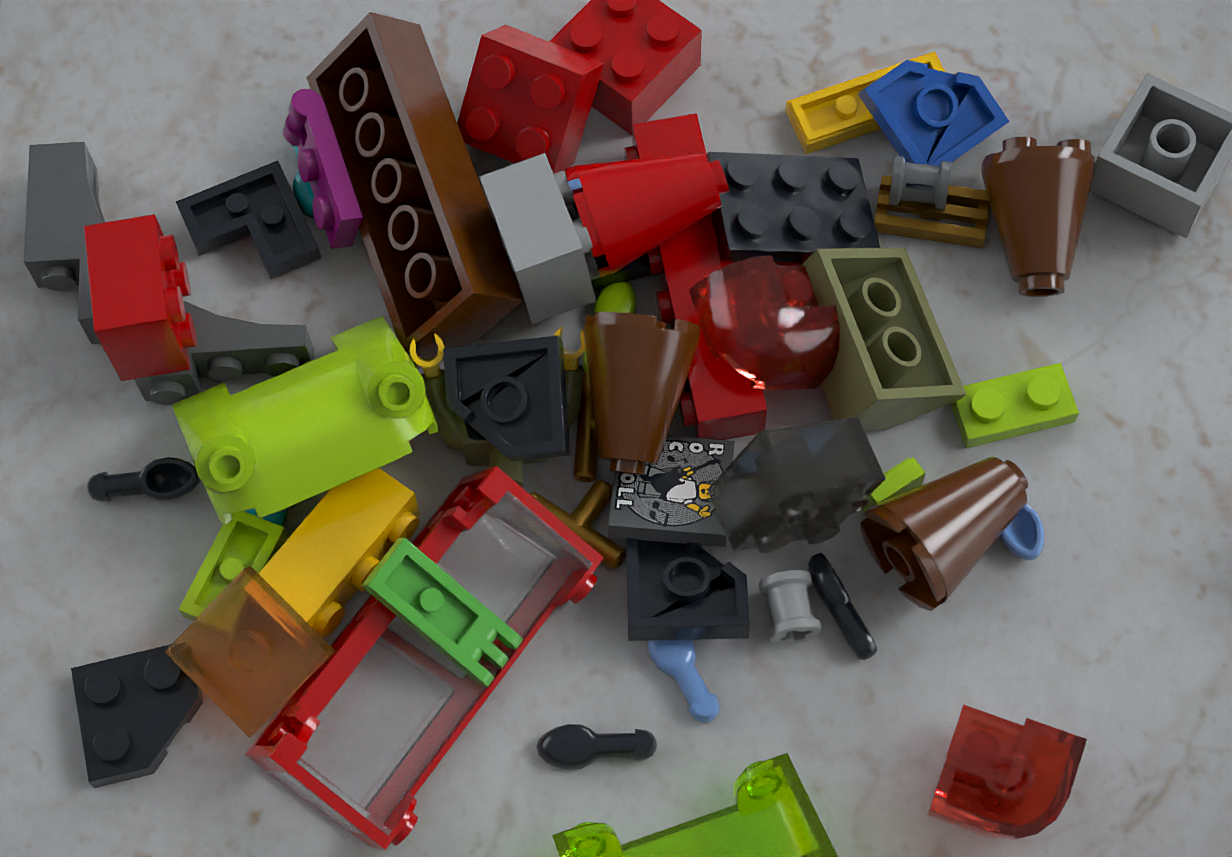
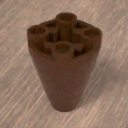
(1039, 208)

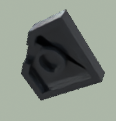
(512, 395)
(683, 593)
(131, 713)

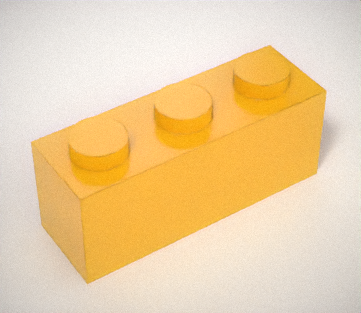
(341, 546)

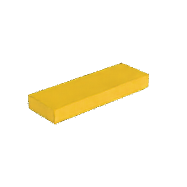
(838, 111)

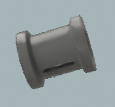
(919, 183)

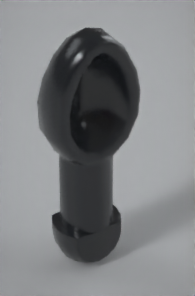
(160, 479)
(840, 606)
(579, 746)

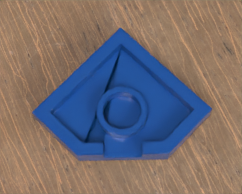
(932, 112)

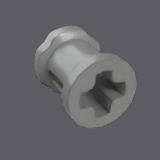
(790, 607)

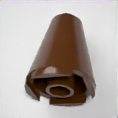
(636, 383)
(944, 527)

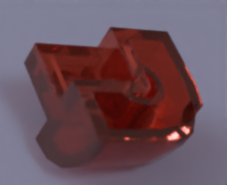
(768, 324)
(1005, 775)

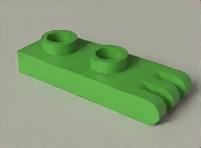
(440, 610)

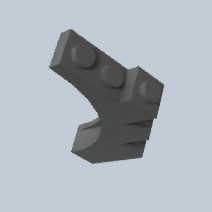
(59, 205)

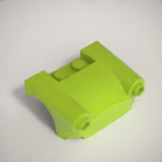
(307, 424)

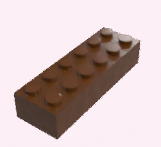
(415, 187)

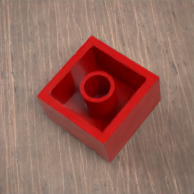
(644, 54)
(528, 98)
(139, 297)

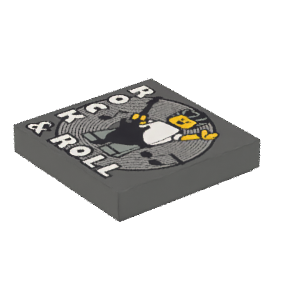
(673, 496)

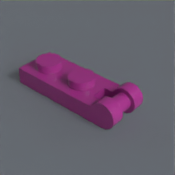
(323, 166)

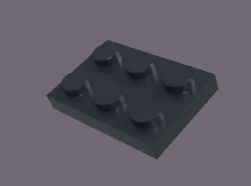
(791, 206)

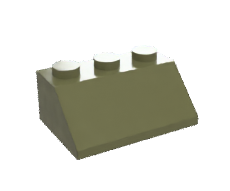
(890, 345)

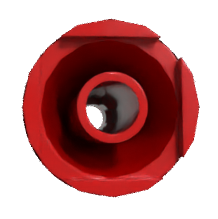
(643, 202)

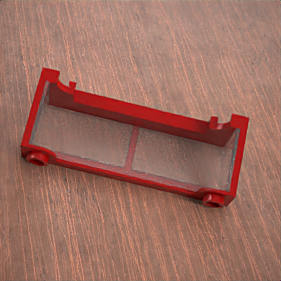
(391, 703)

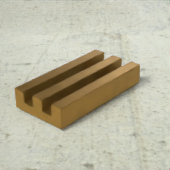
(961, 205)

